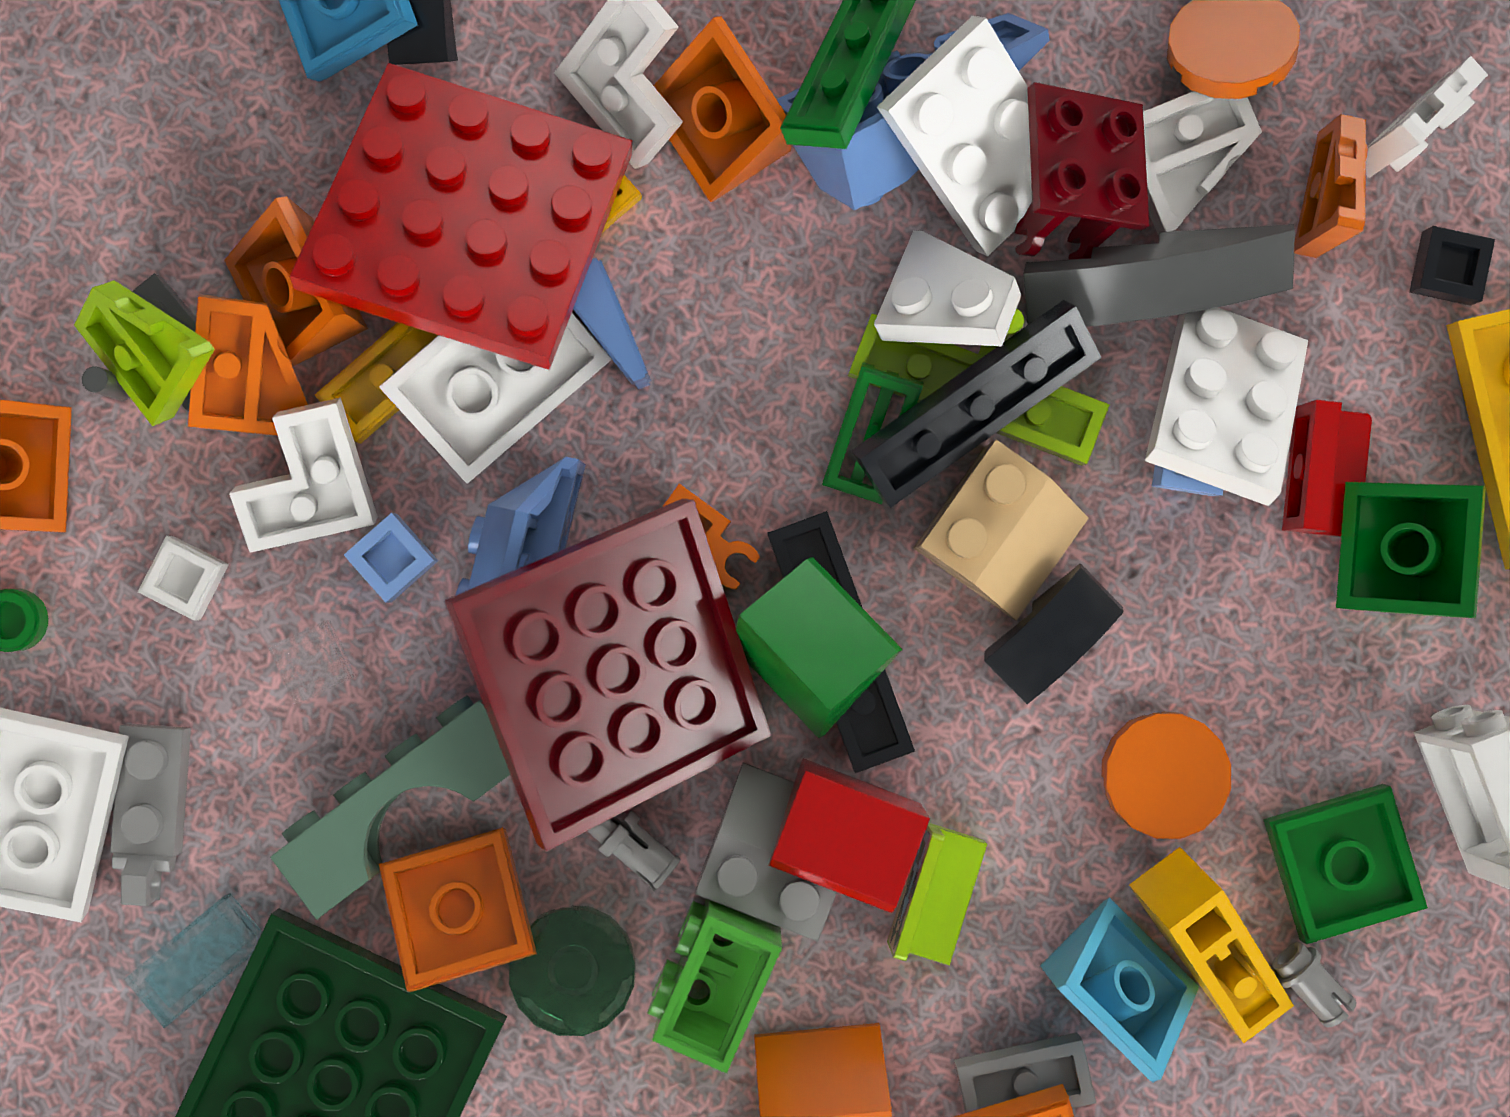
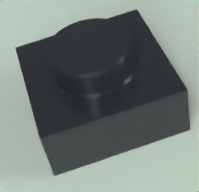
(1452, 265)

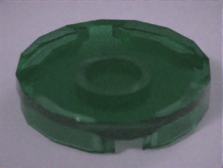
(579, 972)

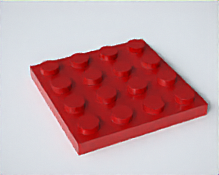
(464, 216)

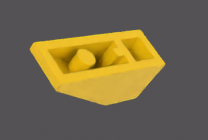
(1212, 943)

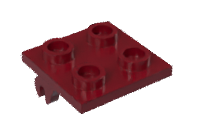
(1085, 166)

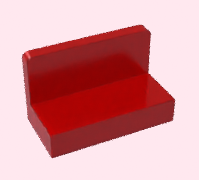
(1324, 454)

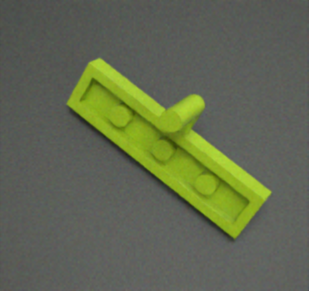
(1059, 424)

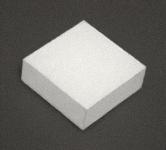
(183, 578)

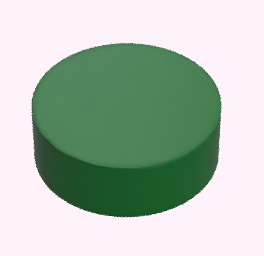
(21, 620)

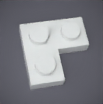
(608, 76)
(324, 486)

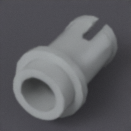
(1303, 972)

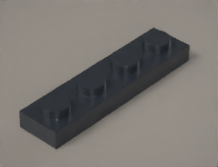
(977, 403)
(873, 724)

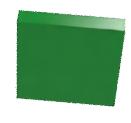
(1345, 863)

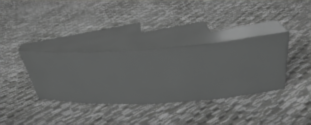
(1166, 278)

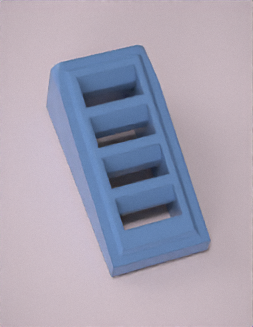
(604, 318)

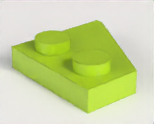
(143, 348)

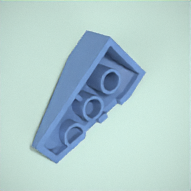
(875, 156)

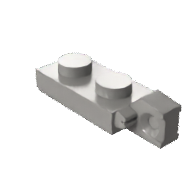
(149, 809)

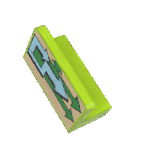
(936, 895)

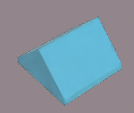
(1124, 986)

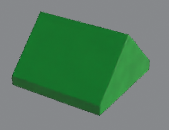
(1411, 548)
(814, 645)

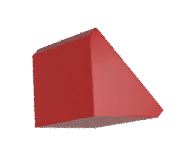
(849, 836)

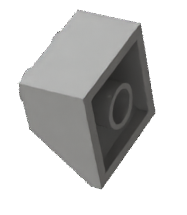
(740, 853)

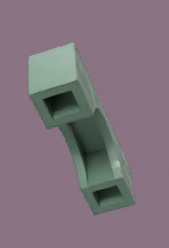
(341, 851)

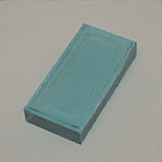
(195, 960)

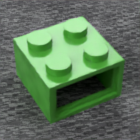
(736, 976)

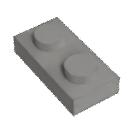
(1024, 1070)

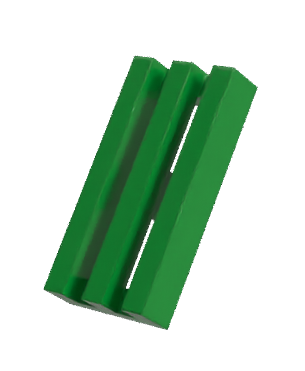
(889, 383)

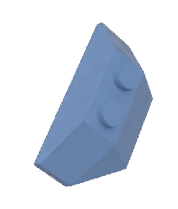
(525, 523)

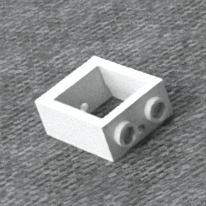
(1471, 773)

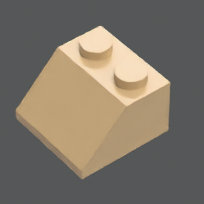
(1002, 529)

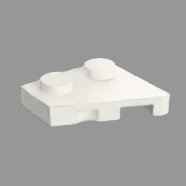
(1435, 108)
(1190, 150)
(946, 297)

